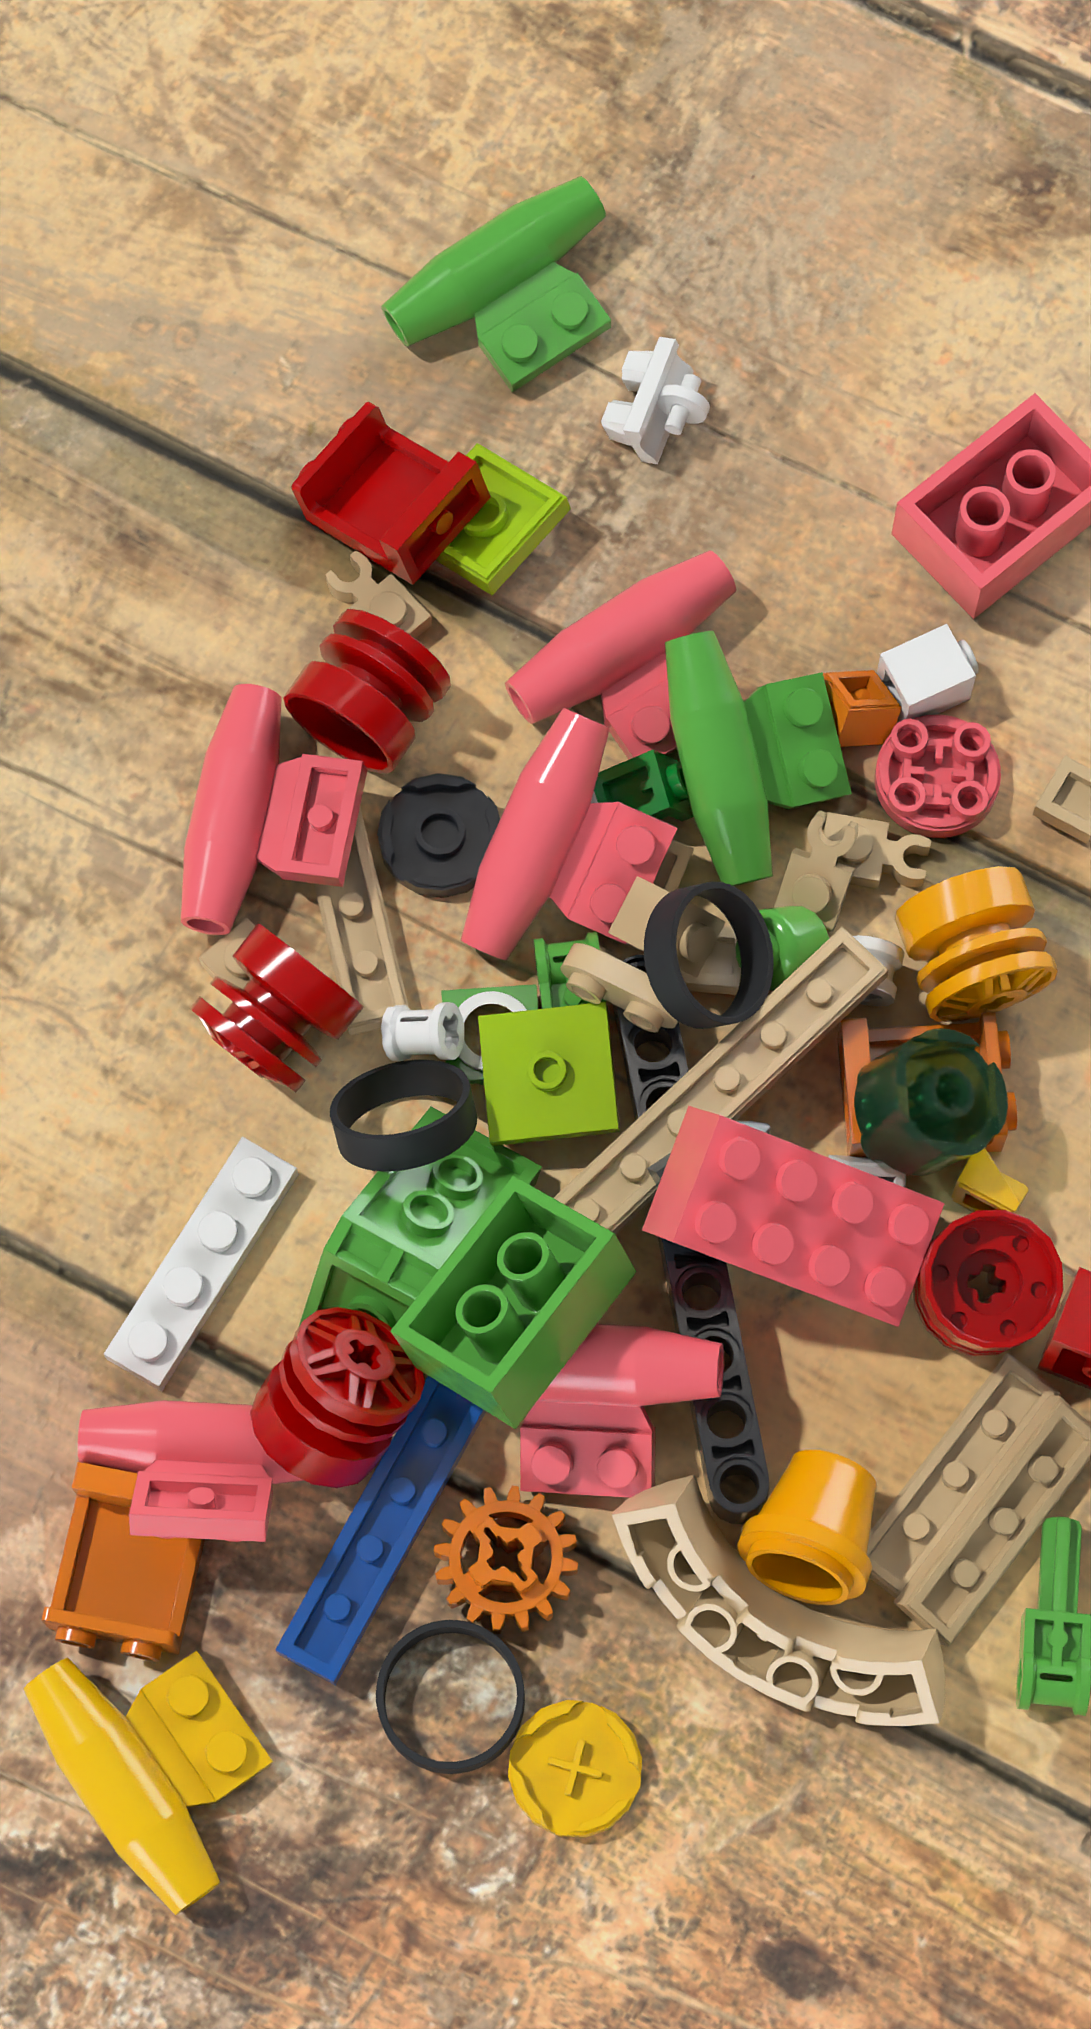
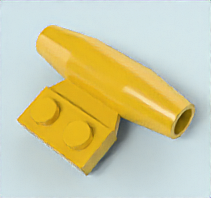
(144, 1769)

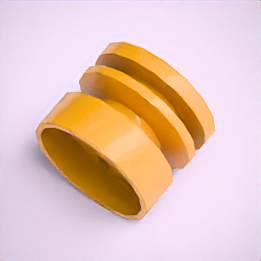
(975, 944)

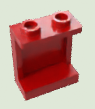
(389, 494)

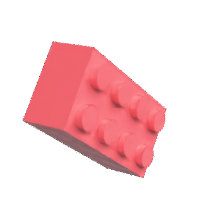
(793, 1215)

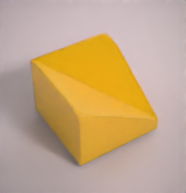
(986, 1188)

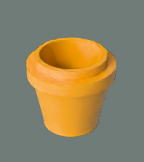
(813, 1530)

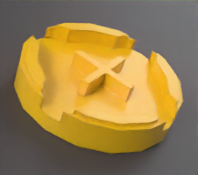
(575, 1768)

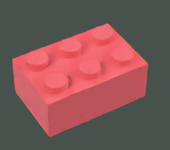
(999, 506)

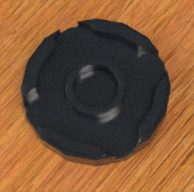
(437, 834)

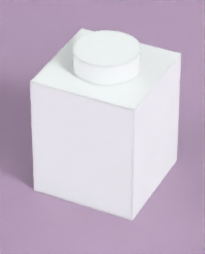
(929, 673)

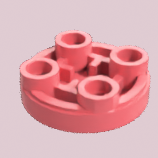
(937, 775)

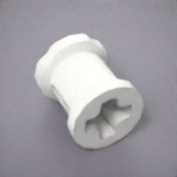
(422, 1032)

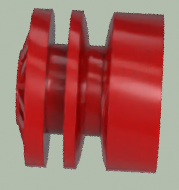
(367, 690)
(276, 1008)
(1017, 1261)
(336, 1398)

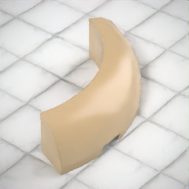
(766, 1635)

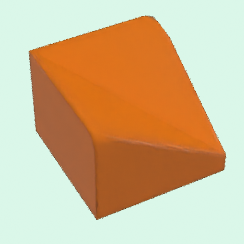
(861, 707)

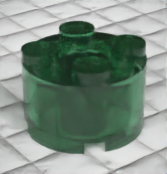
(929, 1103)

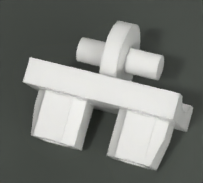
(663, 402)

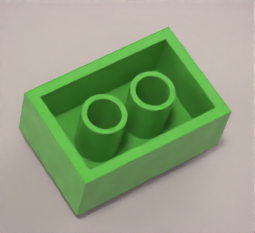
(514, 1301)

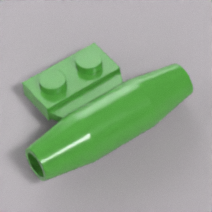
(510, 282)
(748, 753)

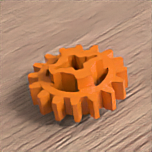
(529, 1539)

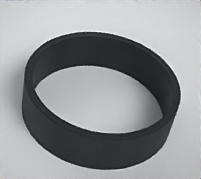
(663, 964)
(412, 1147)
(413, 1638)

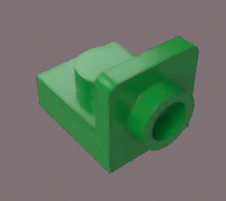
(647, 783)

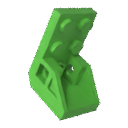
(409, 1226)

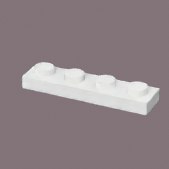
(201, 1264)

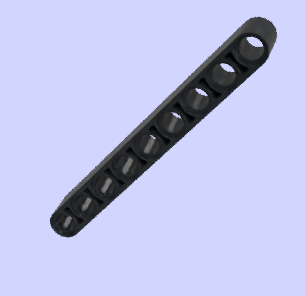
(689, 1268)

